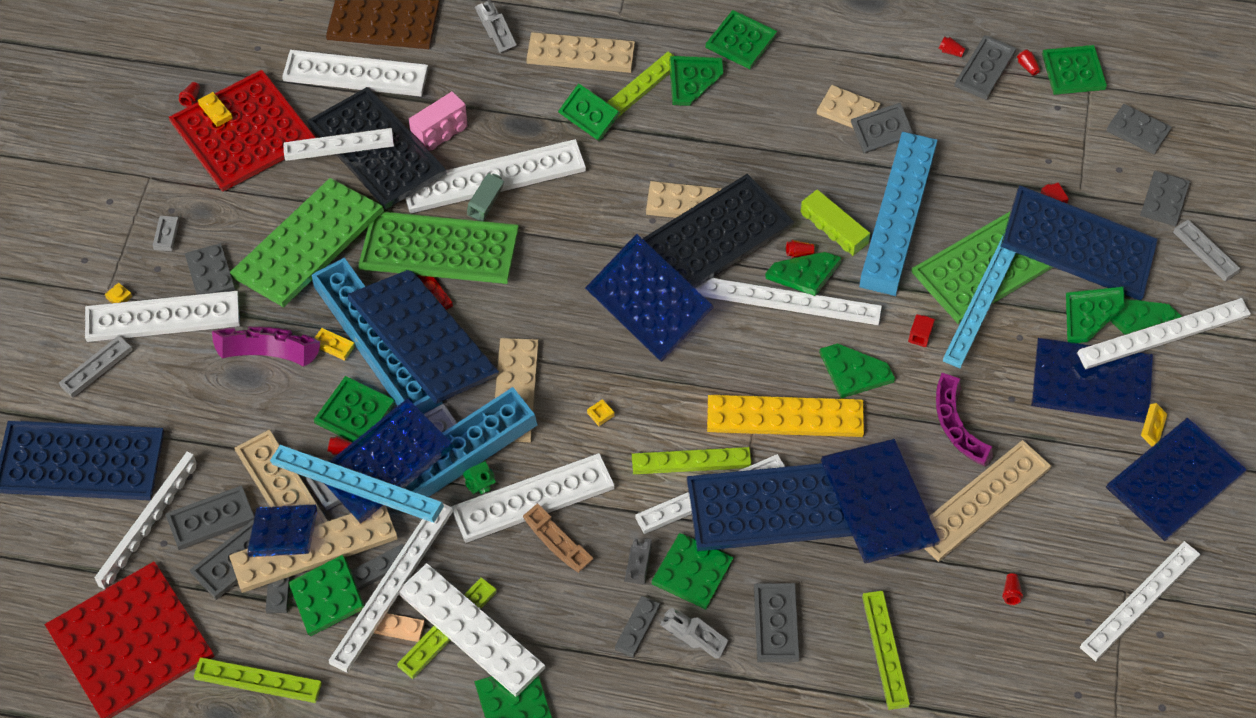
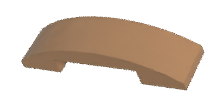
(556, 539)

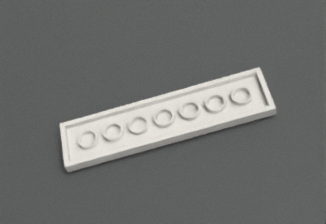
(355, 73)
(162, 316)
(550, 490)
(471, 630)

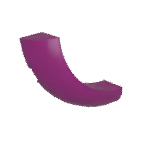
(265, 342)
(946, 406)

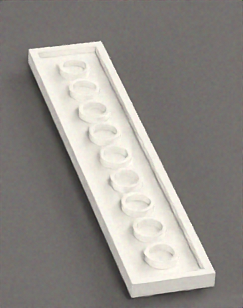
(515, 170)

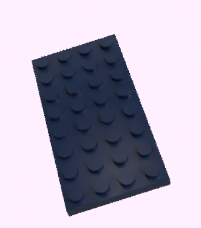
(1079, 242)
(423, 335)
(80, 460)
(764, 507)

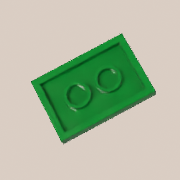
(589, 112)

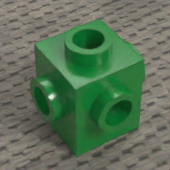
(479, 478)

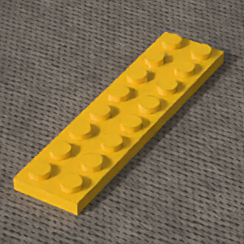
(785, 416)

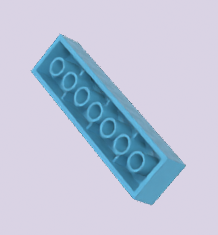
(477, 439)

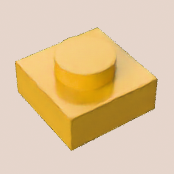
(118, 294)
(600, 412)

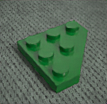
(692, 77)
(805, 272)
(1091, 311)
(1142, 315)
(854, 371)

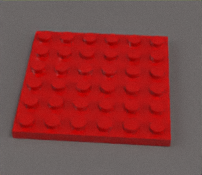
(247, 141)
(128, 641)

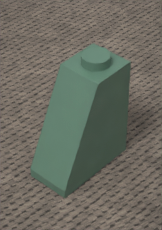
(485, 197)

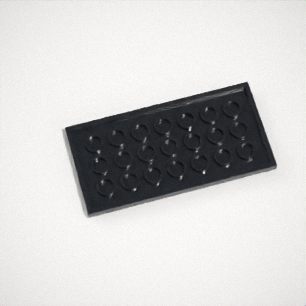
(388, 171)
(719, 231)

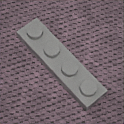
(1206, 250)
(95, 366)

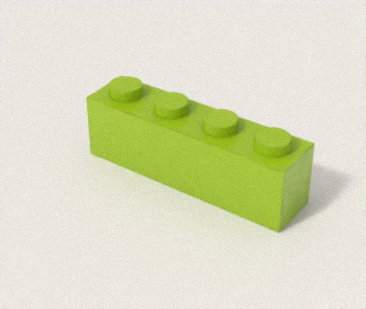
(835, 222)

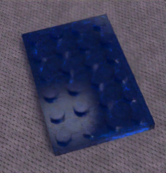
(649, 297)
(1107, 390)
(393, 452)
(1176, 479)
(880, 501)

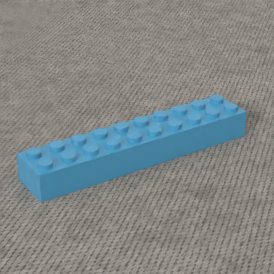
(898, 214)
(333, 286)

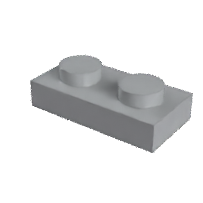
(165, 233)

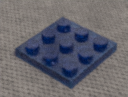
(282, 530)

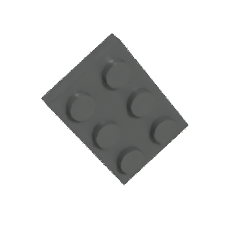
(881, 127)
(1138, 129)
(1165, 198)
(209, 270)

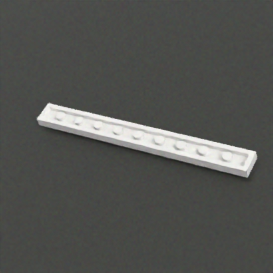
(790, 301)
(1163, 333)
(387, 591)

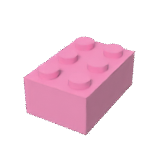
(439, 121)

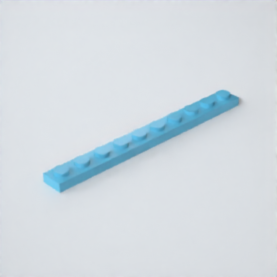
(979, 306)
(357, 483)

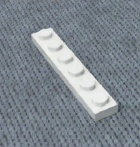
(338, 144)

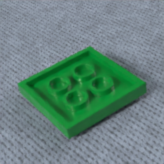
(741, 39)
(1074, 69)
(353, 409)
(691, 572)
(326, 595)
(501, 703)

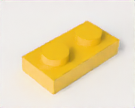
(215, 109)
(334, 344)
(1154, 424)

